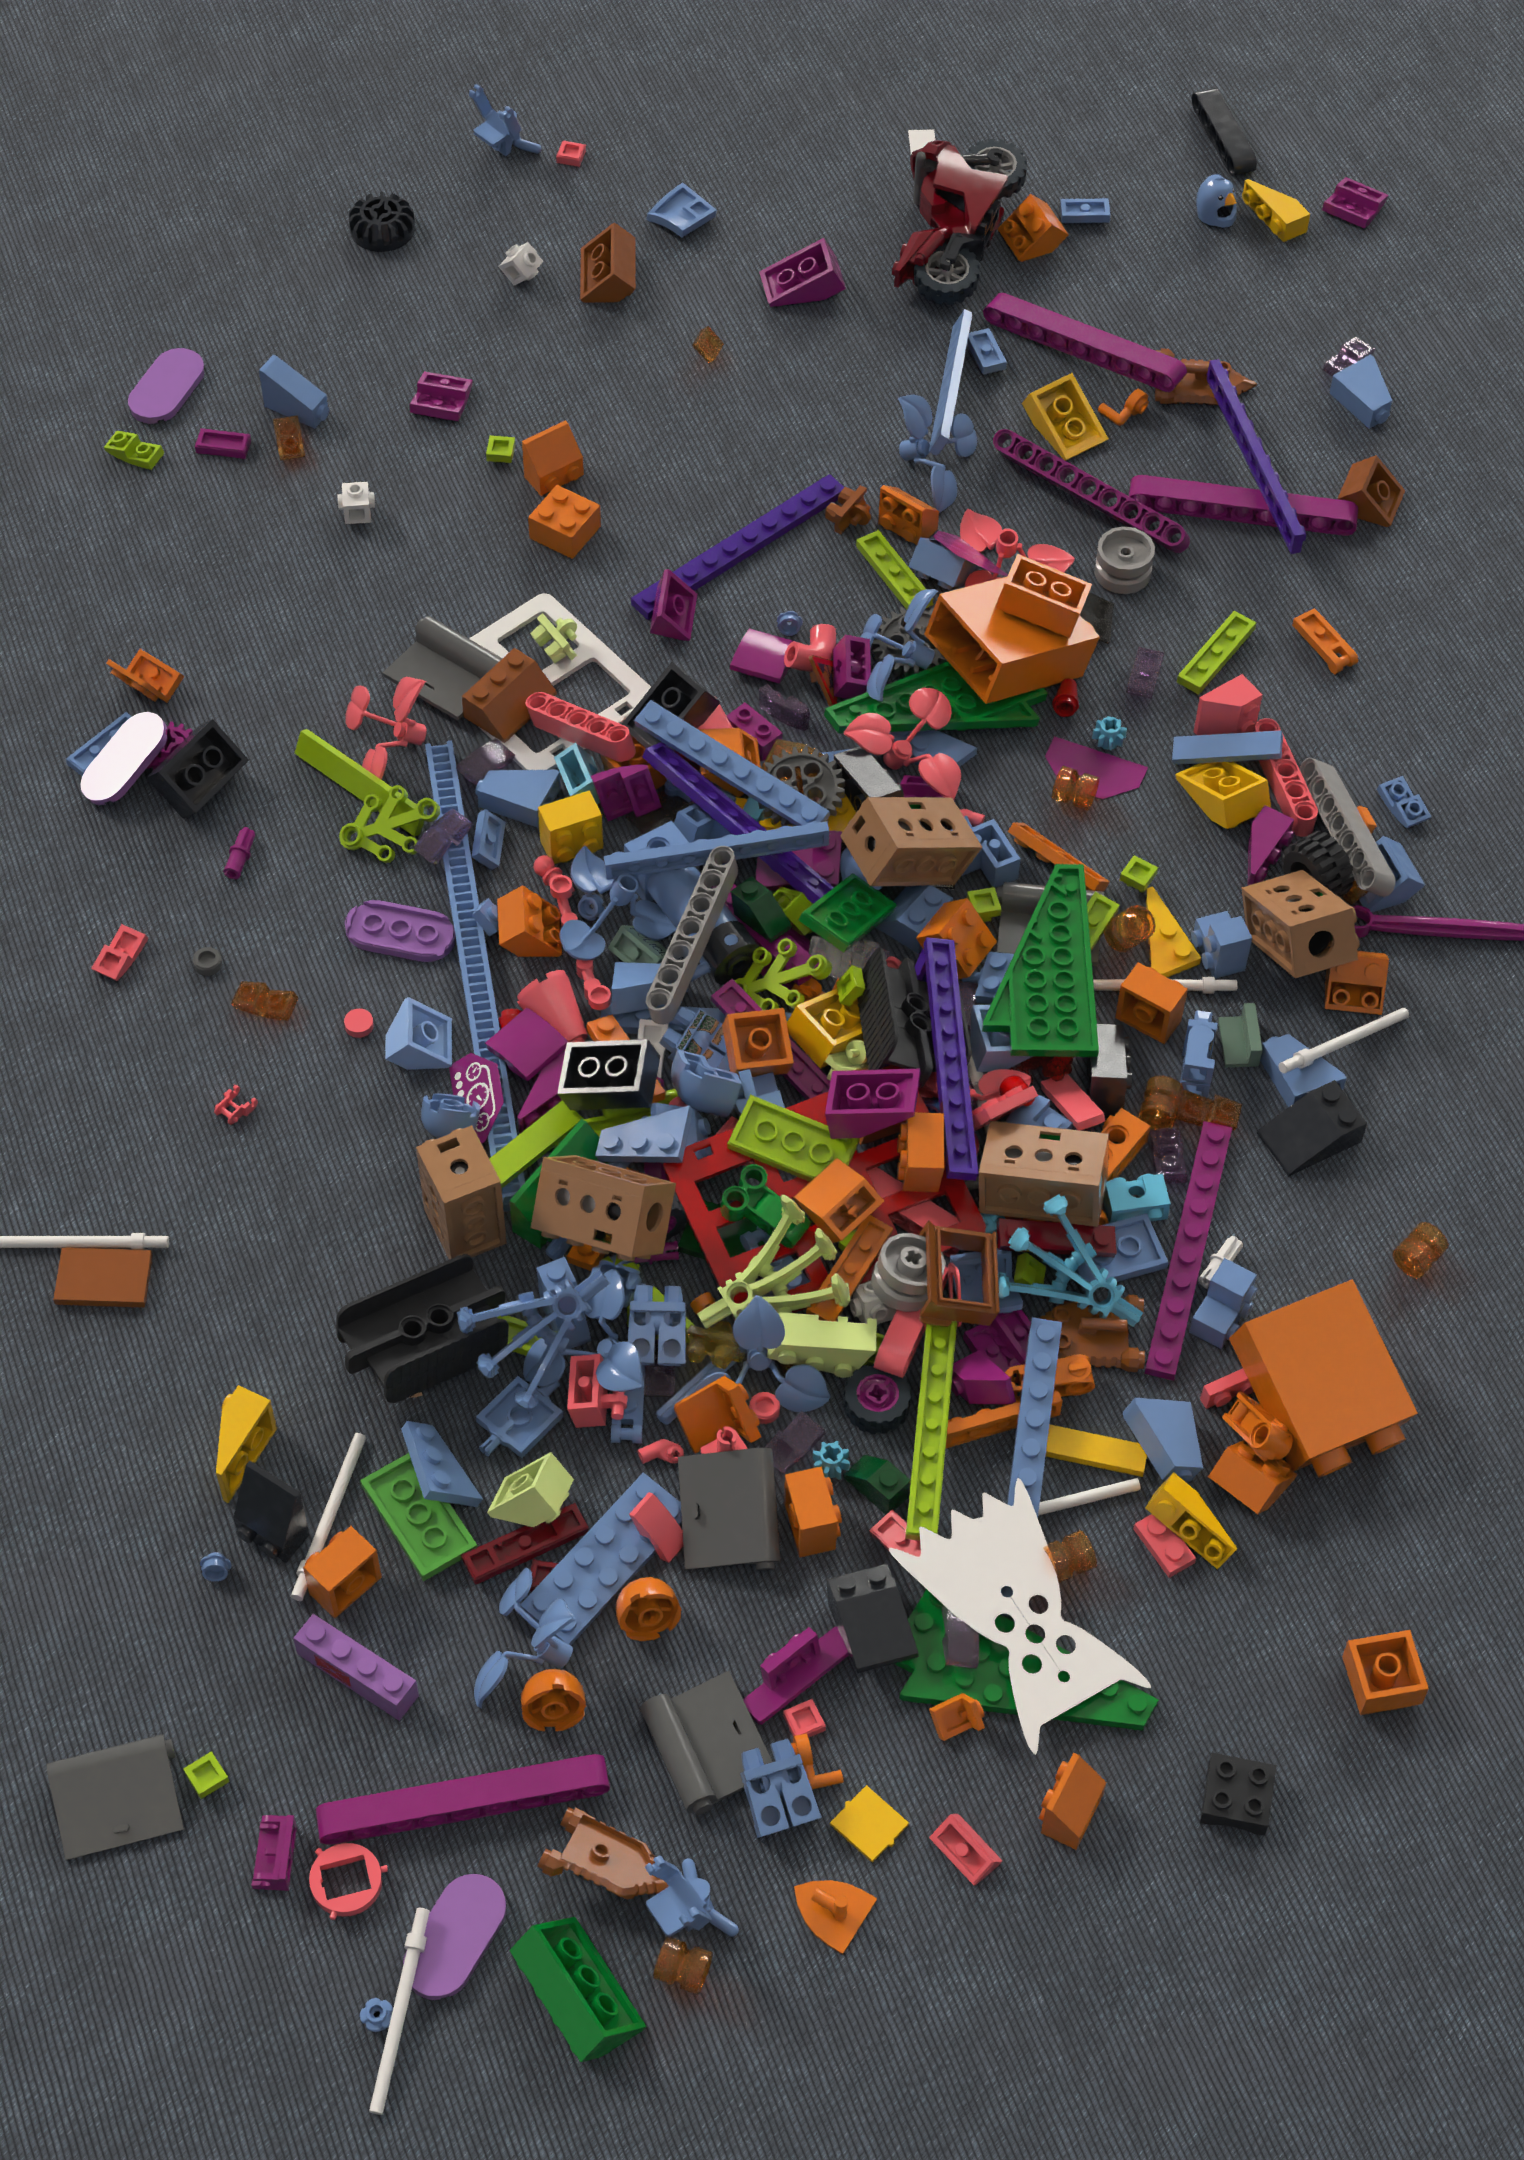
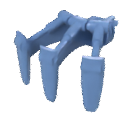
(536, 1326)

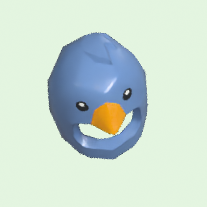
(1212, 195)

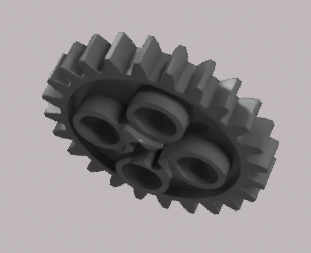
(894, 630)
(825, 785)

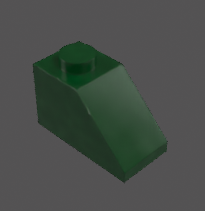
(759, 909)
(879, 1482)

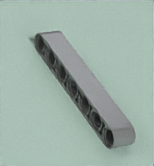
(1348, 827)
(692, 946)

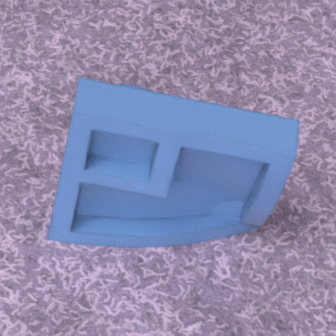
(681, 211)

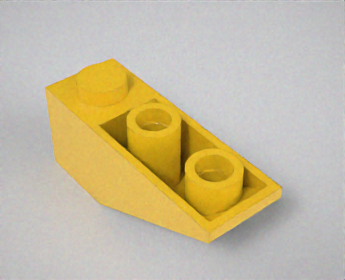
(1278, 211)
(1191, 1519)

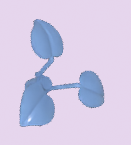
(917, 419)
(915, 652)
(590, 875)
(762, 1329)
(621, 1360)
(547, 1646)

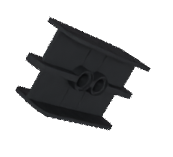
(898, 1018)
(381, 1323)

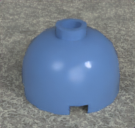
(447, 1113)

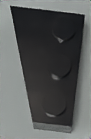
(1110, 1071)

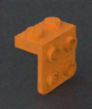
(148, 676)
(716, 1407)

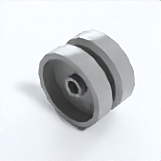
(1124, 560)
(902, 1272)

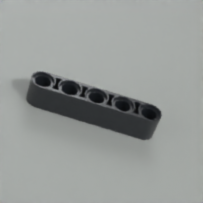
(1224, 131)

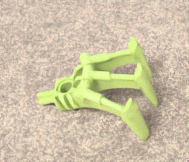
(778, 1280)

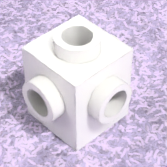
(521, 263)
(356, 502)
(867, 1305)

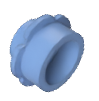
(787, 628)
(584, 906)
(215, 1566)
(376, 2023)

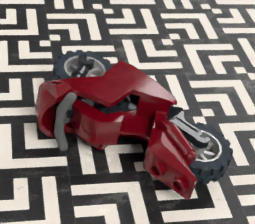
(962, 204)

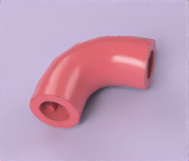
(821, 645)

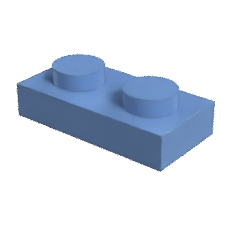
(1085, 210)
(986, 351)
(488, 839)

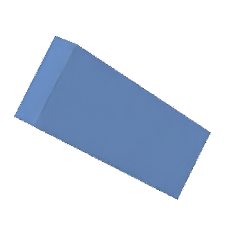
(88, 752)

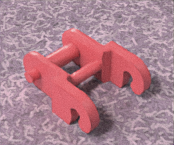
(240, 1110)

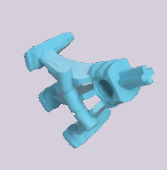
(1066, 1271)

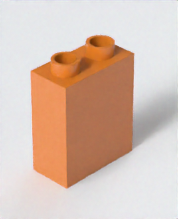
(1000, 651)
(1325, 1378)

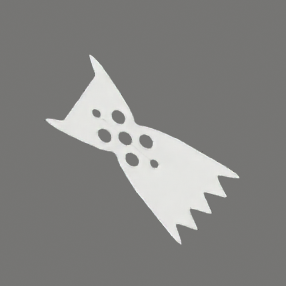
(968, 1581)

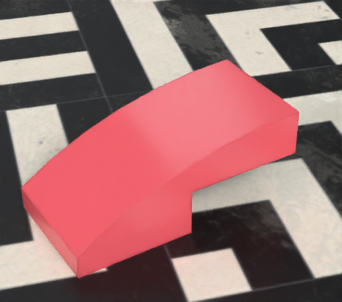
(121, 953)
(659, 1526)

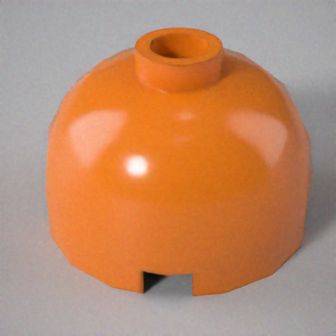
(647, 1608)
(553, 1700)

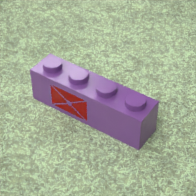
(356, 1667)

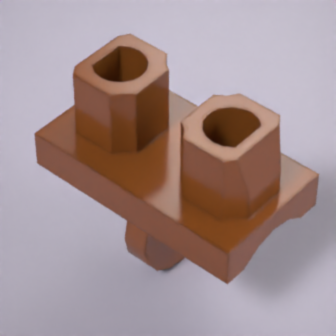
(853, 510)

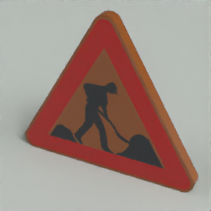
(823, 674)

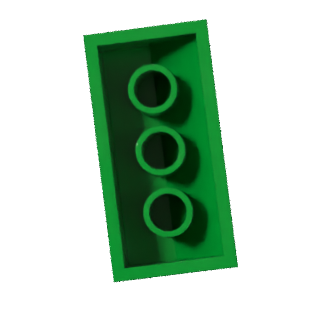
(580, 1142)
(576, 1988)

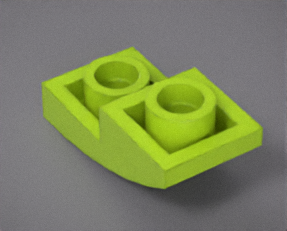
(131, 450)

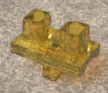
(716, 1343)

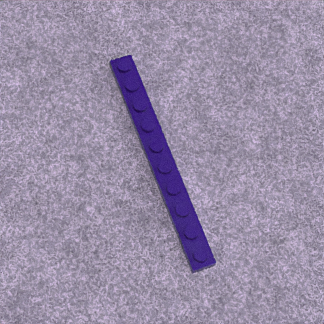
(1256, 459)
(748, 540)
(733, 818)
(950, 1059)

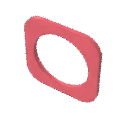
(953, 1270)

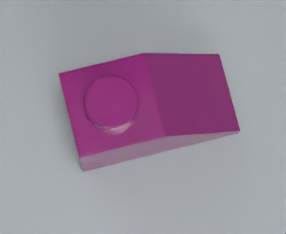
(981, 1381)

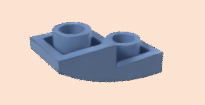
(1402, 803)

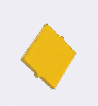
(869, 1823)

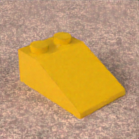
(1065, 417)
(1226, 791)
(825, 1026)
(244, 1433)

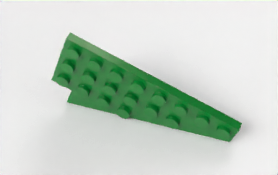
(966, 706)
(1049, 984)
(990, 1683)

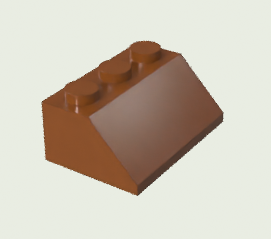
(608, 266)
(500, 695)

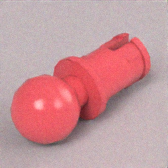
(545, 867)

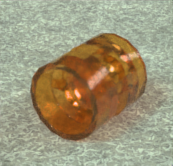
(1075, 787)
(1130, 928)
(1161, 1102)
(1420, 1249)
(1071, 1555)
(683, 1965)

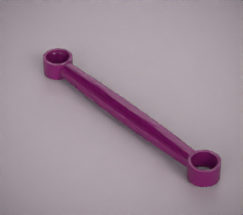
(1438, 926)

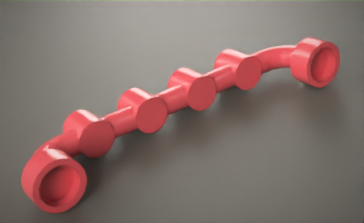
(597, 995)

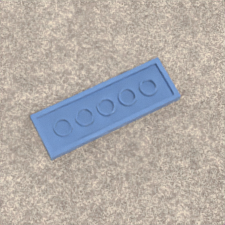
(600, 1562)

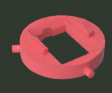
(341, 1855)

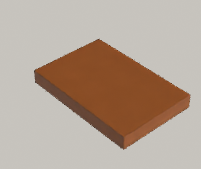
(103, 1277)

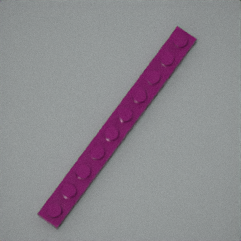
(1188, 1251)

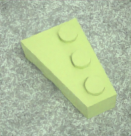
(825, 1344)

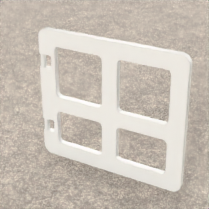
(589, 650)

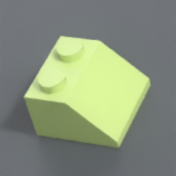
(533, 1493)

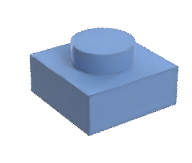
(487, 916)

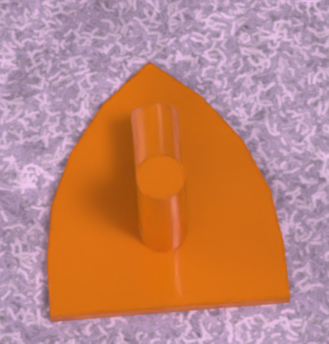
(833, 1910)

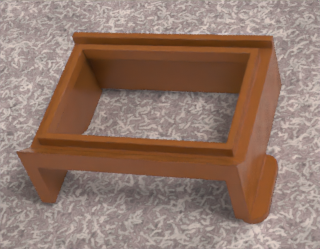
(942, 1310)

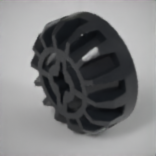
(382, 231)

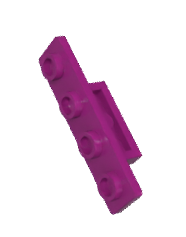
(794, 1670)

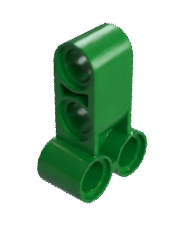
(760, 1206)

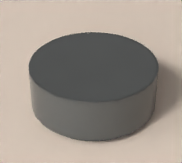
(207, 961)

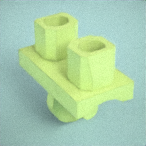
(547, 631)
(851, 1059)

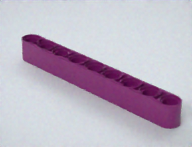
(1085, 342)
(1082, 482)
(1240, 504)
(462, 1799)

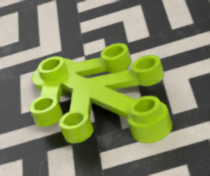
(385, 824)
(775, 978)

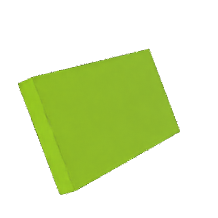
(787, 1140)

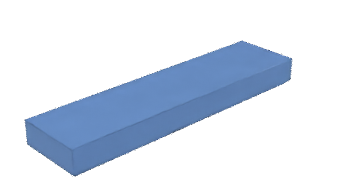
(1227, 747)

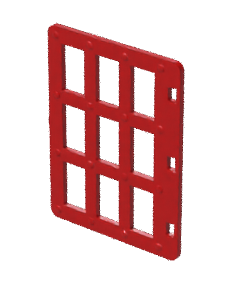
(705, 1222)

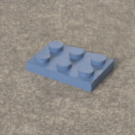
(1136, 1249)

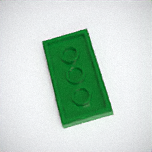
(847, 912)

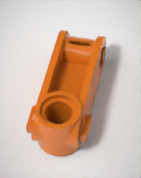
(1071, 1378)
(1259, 1428)

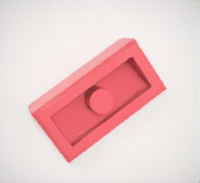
(965, 1848)

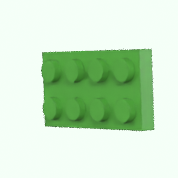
(423, 1527)

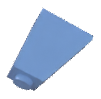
(1363, 392)
(291, 393)
(518, 793)
(632, 985)
(1298, 1081)
(550, 1276)
(1166, 1435)

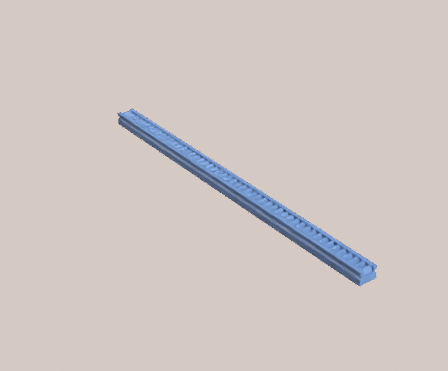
(472, 947)

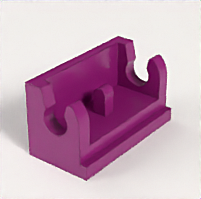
(275, 1853)

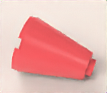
(556, 1004)

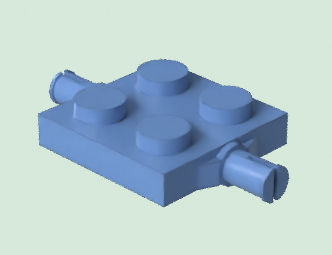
(990, 976)
(514, 1425)

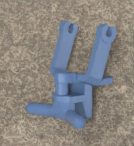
(500, 127)
(684, 1901)

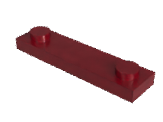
(1052, 1236)
(524, 1545)

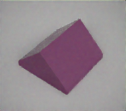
(673, 608)

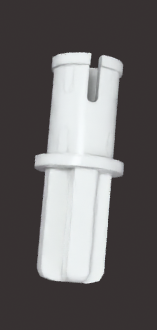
(1229, 1251)

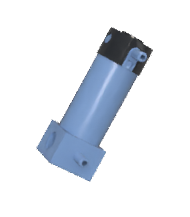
(730, 944)

